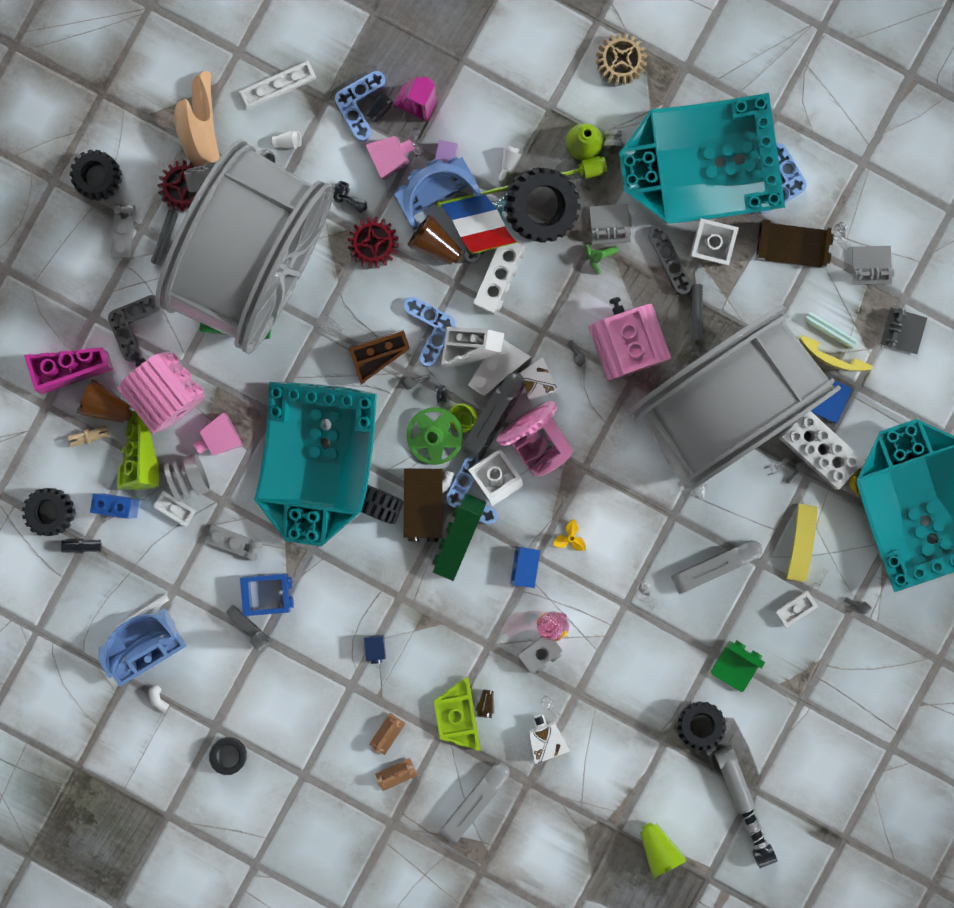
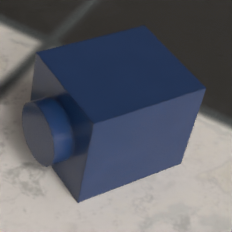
(375, 648)

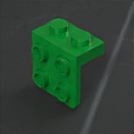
(737, 665)

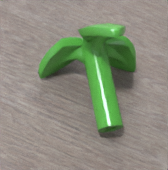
(596, 255)

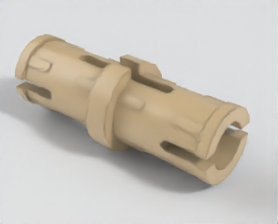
(88, 436)

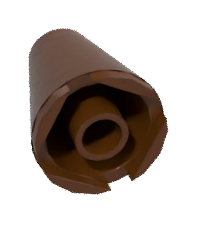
(435, 242)
(103, 404)

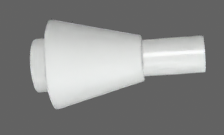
(510, 157)

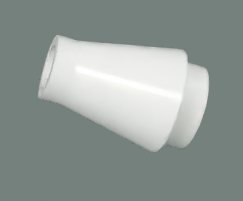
(287, 140)

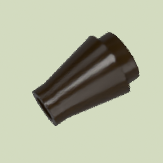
(486, 704)

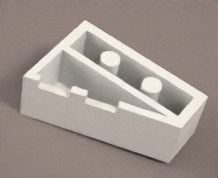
(470, 345)
(496, 368)

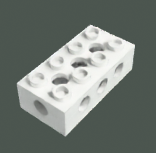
(834, 447)

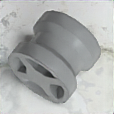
(612, 139)

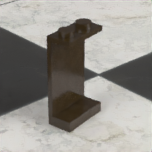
(794, 245)
(423, 504)

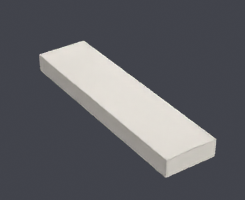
(277, 85)

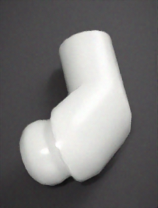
(447, 481)
(155, 700)

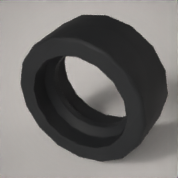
(227, 770)

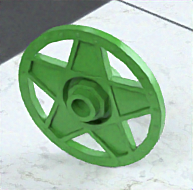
(434, 436)

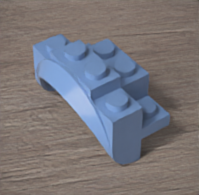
(433, 185)
(141, 644)

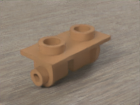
(387, 734)
(396, 774)

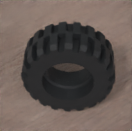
(566, 209)

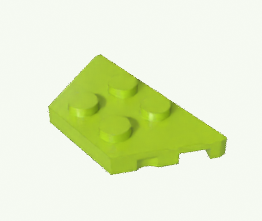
(457, 716)

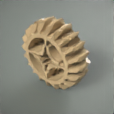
(626, 64)

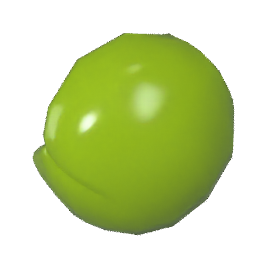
(466, 416)

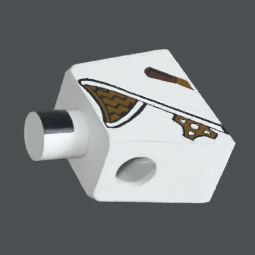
(538, 380)
(546, 740)

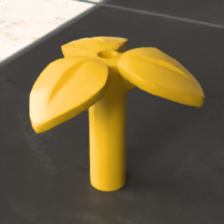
(577, 543)

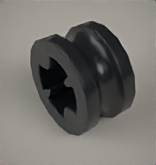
(441, 394)

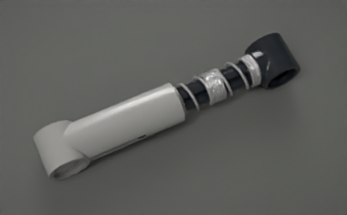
(744, 804)

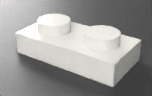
(176, 510)
(796, 609)

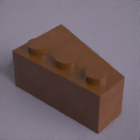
(377, 353)

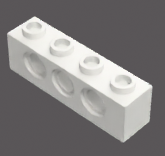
(482, 299)

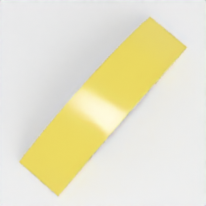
(811, 347)
(803, 543)

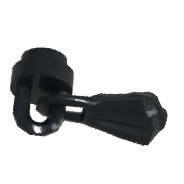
(343, 190)

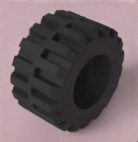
(110, 181)
(33, 505)
(382, 505)
(713, 714)

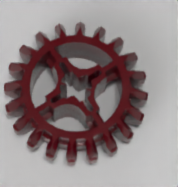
(166, 185)
(381, 241)

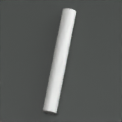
(151, 607)

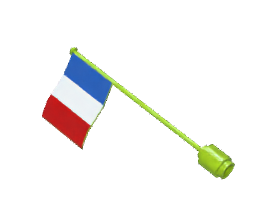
(480, 222)

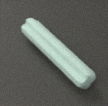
(830, 330)

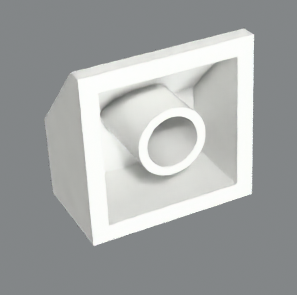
(713, 242)
(496, 477)

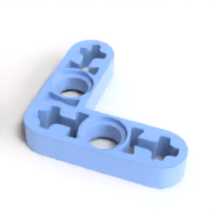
(352, 106)
(789, 178)
(437, 331)
(456, 488)

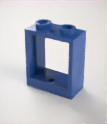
(114, 505)
(247, 598)

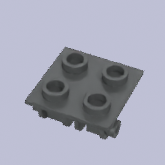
(903, 330)

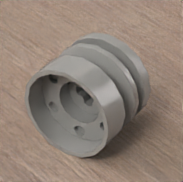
(184, 478)

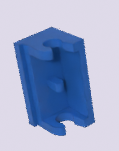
(525, 567)

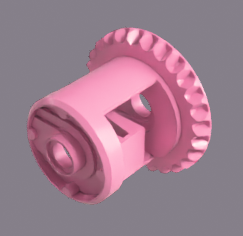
(533, 445)

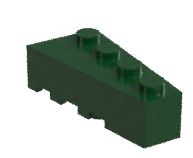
(459, 537)

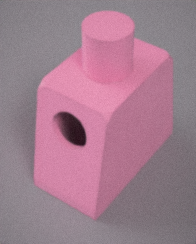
(389, 155)
(219, 436)

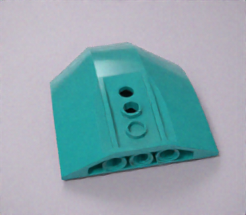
(673, 156)
(899, 483)
(301, 485)

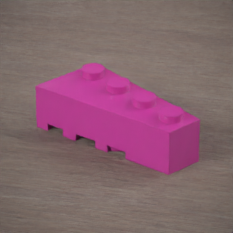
(417, 97)
(65, 368)

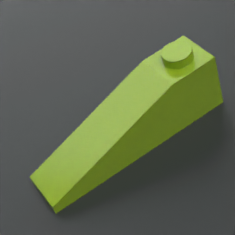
(139, 463)

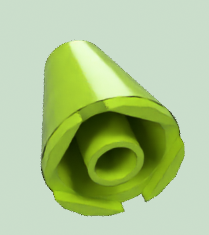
(584, 141)
(660, 850)

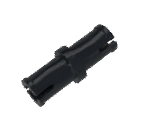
(81, 546)

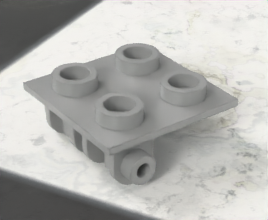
(610, 224)
(872, 265)

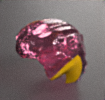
(553, 625)

